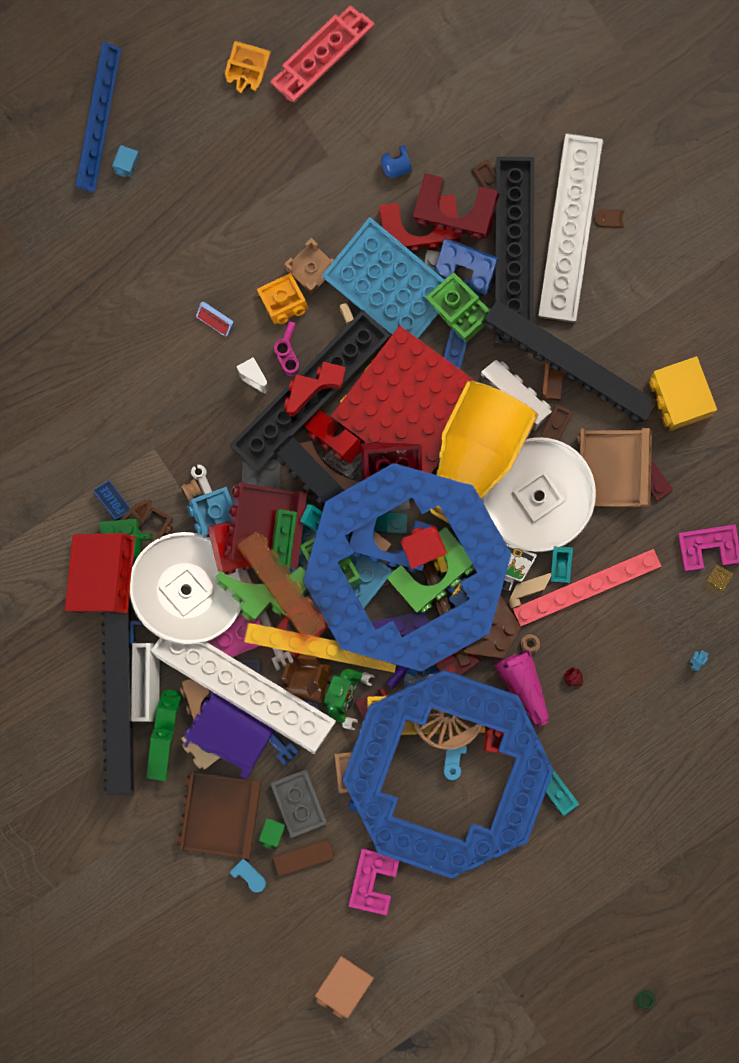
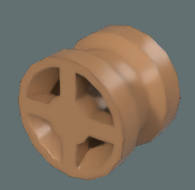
(191, 490)

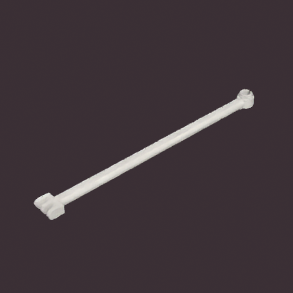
(264, 619)

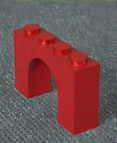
(392, 224)

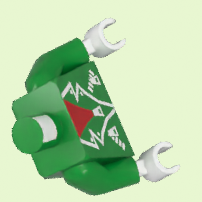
(341, 693)

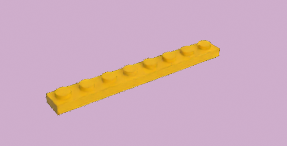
(314, 646)

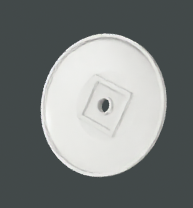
(567, 503)
(156, 593)

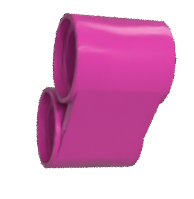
(289, 356)

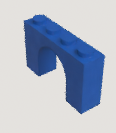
(363, 543)

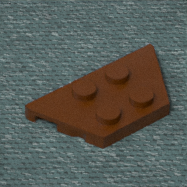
(501, 635)

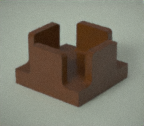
(306, 678)

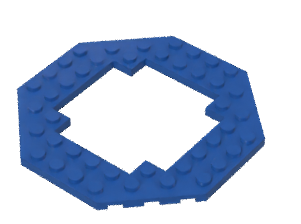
(441, 635)
(472, 702)

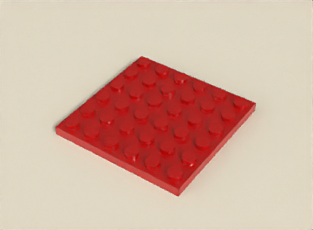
(404, 397)

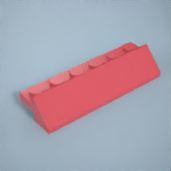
(321, 53)

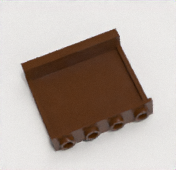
(219, 815)

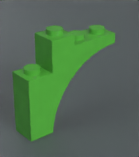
(256, 596)

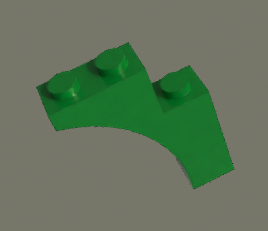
(163, 735)

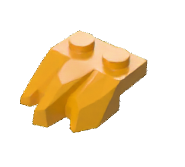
(247, 65)

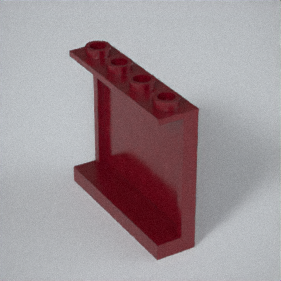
(255, 510)

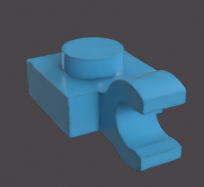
(698, 659)

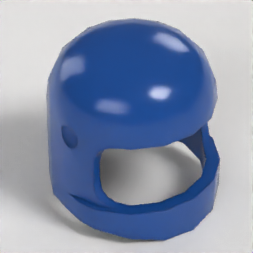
(396, 167)

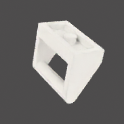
(251, 374)

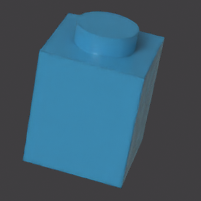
(125, 161)

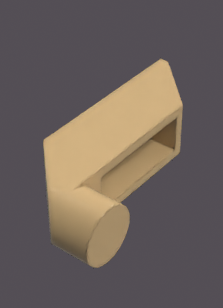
(527, 588)

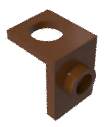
(167, 528)

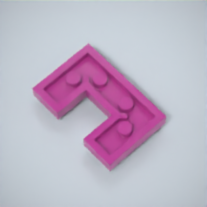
(694, 541)
(362, 894)

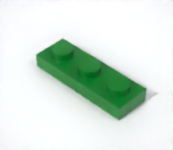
(284, 535)

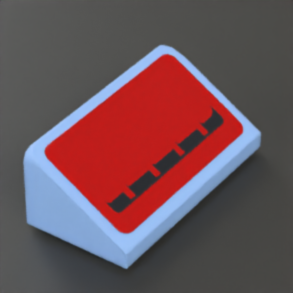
(215, 319)

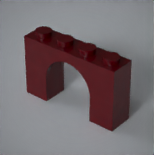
(475, 223)

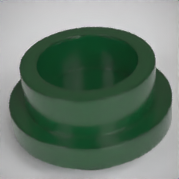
(645, 999)

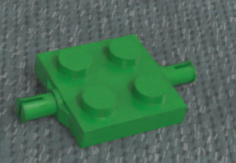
(128, 527)

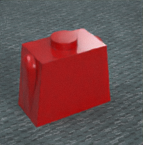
(423, 546)

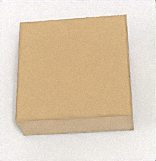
(346, 313)

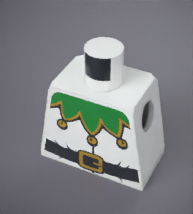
(518, 566)

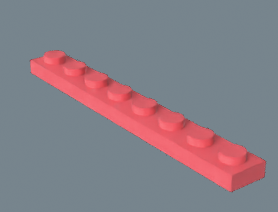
(587, 587)

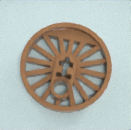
(454, 742)

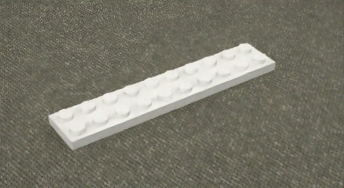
(570, 228)
(248, 691)

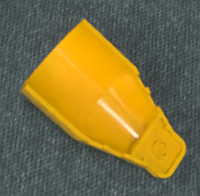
(483, 438)

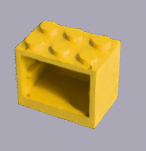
(682, 394)

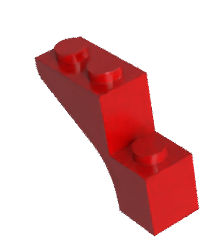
(305, 388)

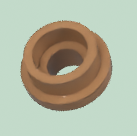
(534, 639)

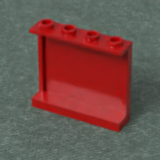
(100, 573)

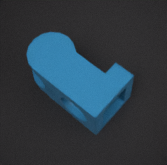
(451, 769)
(250, 875)

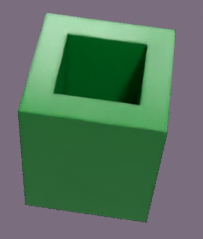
(271, 834)

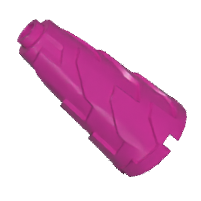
(522, 679)

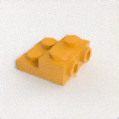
(283, 299)

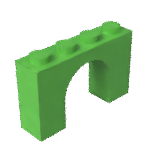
(422, 596)

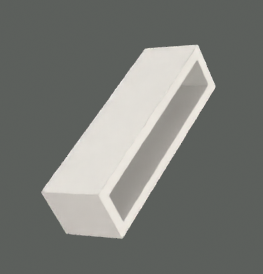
(144, 683)

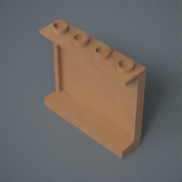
(619, 465)

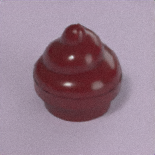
(573, 677)

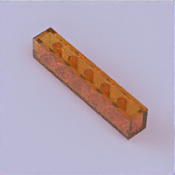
(281, 586)

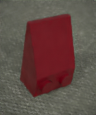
(381, 455)

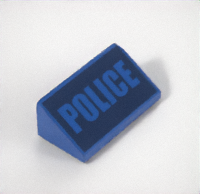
(112, 500)

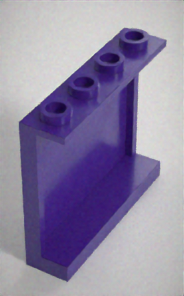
(229, 733)

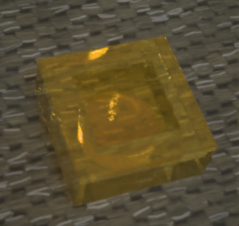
(719, 577)

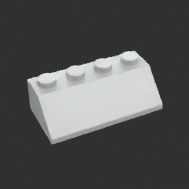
(499, 377)

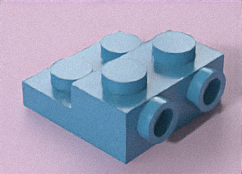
(210, 510)

